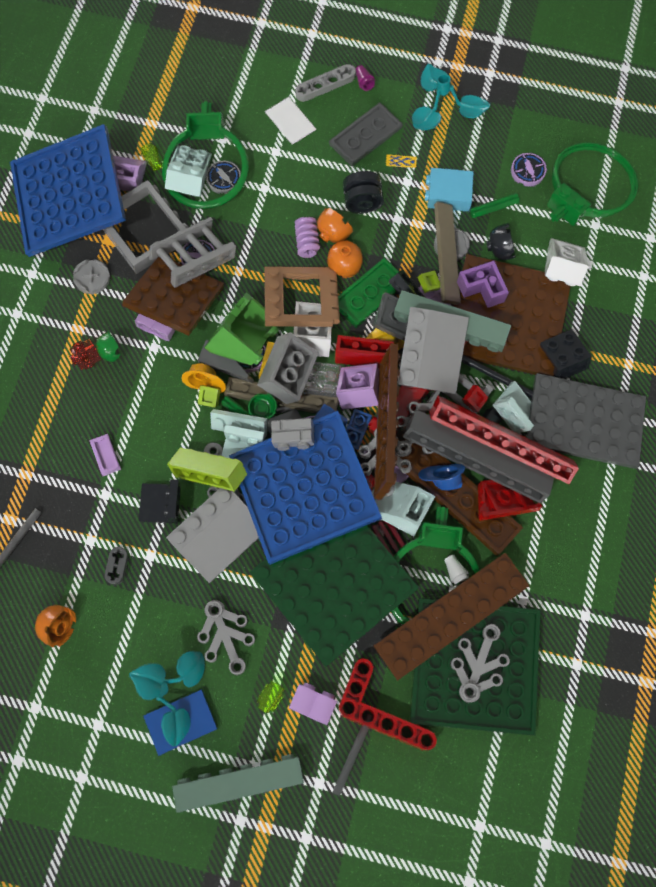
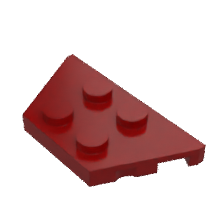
(500, 501)

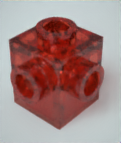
(84, 354)

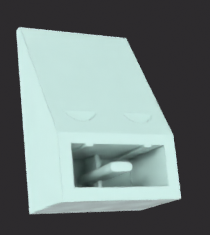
(187, 170)
(405, 507)

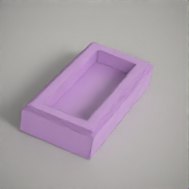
(105, 455)

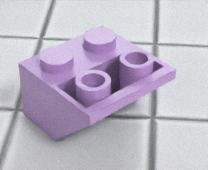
(129, 172)

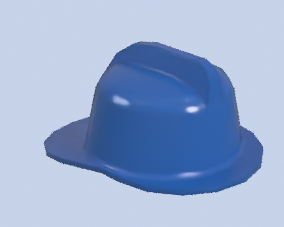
(445, 476)

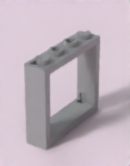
(136, 194)

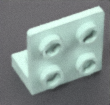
(514, 408)
(239, 439)

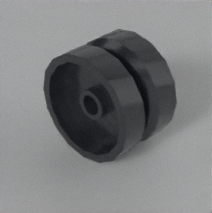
(363, 192)

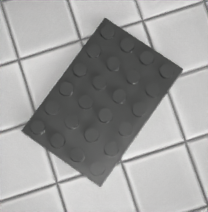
(587, 420)

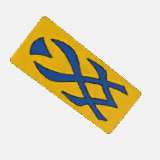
(401, 161)

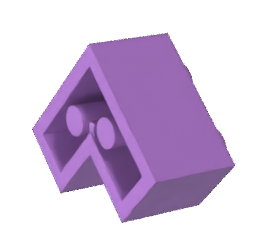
(486, 280)

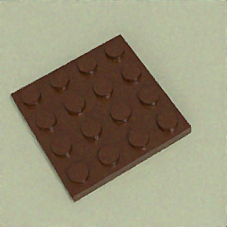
(174, 307)

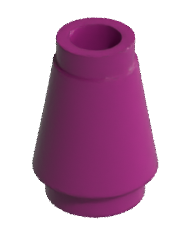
(365, 79)

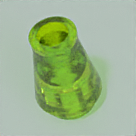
(151, 155)

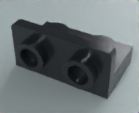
(402, 282)

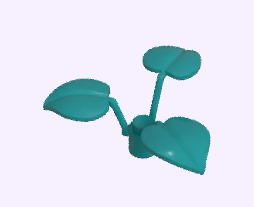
(434, 78)
(151, 684)

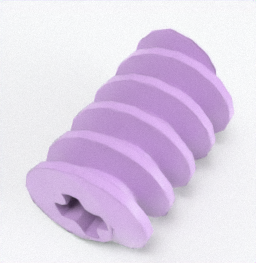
(307, 236)

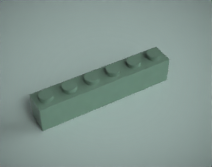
(480, 329)
(237, 784)

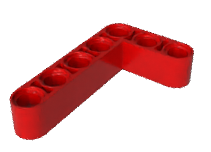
(378, 715)

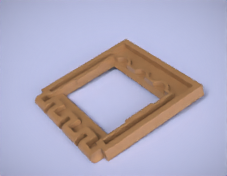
(274, 297)

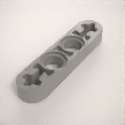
(324, 81)

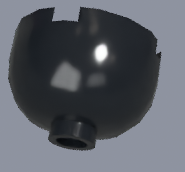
(501, 243)

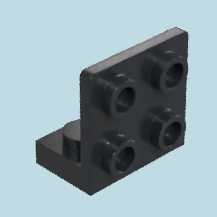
(566, 354)
(160, 502)

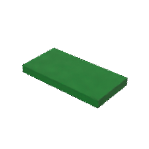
(364, 295)

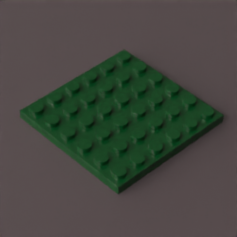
(336, 590)
(498, 708)

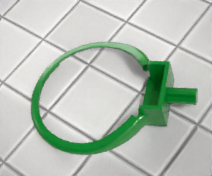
(204, 127)
(572, 206)
(437, 536)

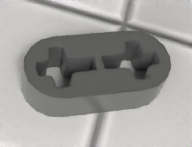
(121, 566)

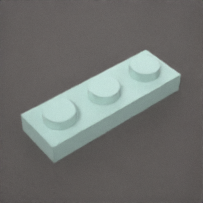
(221, 418)

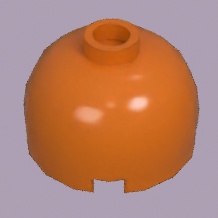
(332, 226)
(345, 259)
(54, 625)

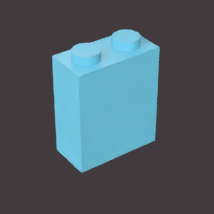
(449, 187)

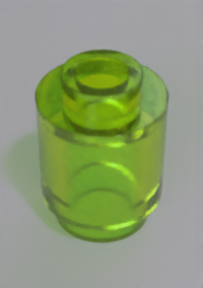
(270, 697)

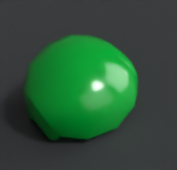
(106, 347)
(262, 406)

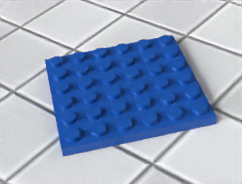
(67, 191)
(306, 493)

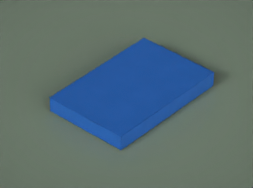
(200, 716)

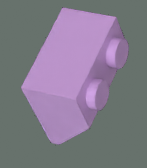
(358, 386)

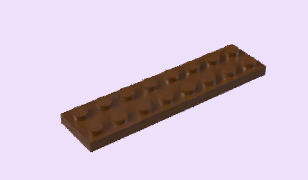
(387, 422)
(461, 502)
(451, 616)

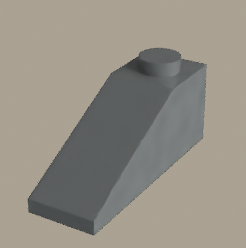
(224, 365)

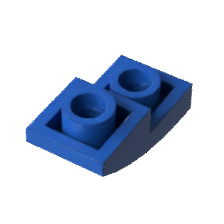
(357, 427)

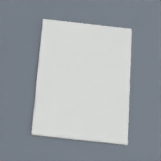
(290, 120)

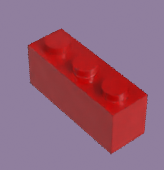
(360, 351)

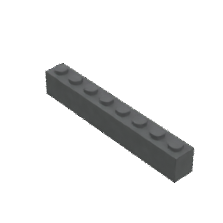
(478, 457)

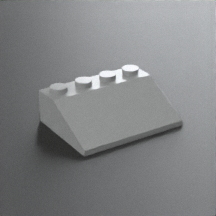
(433, 350)
(215, 534)

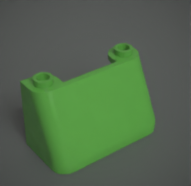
(242, 332)

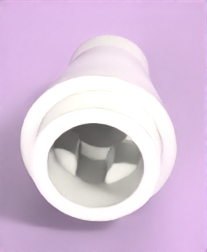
(456, 571)

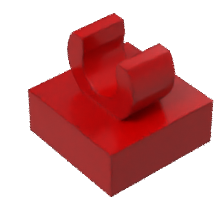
(475, 398)

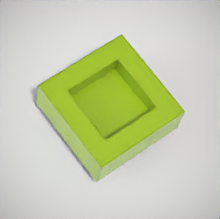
(429, 281)
(209, 396)

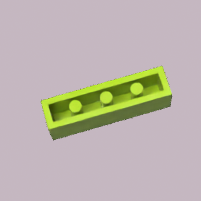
(207, 469)

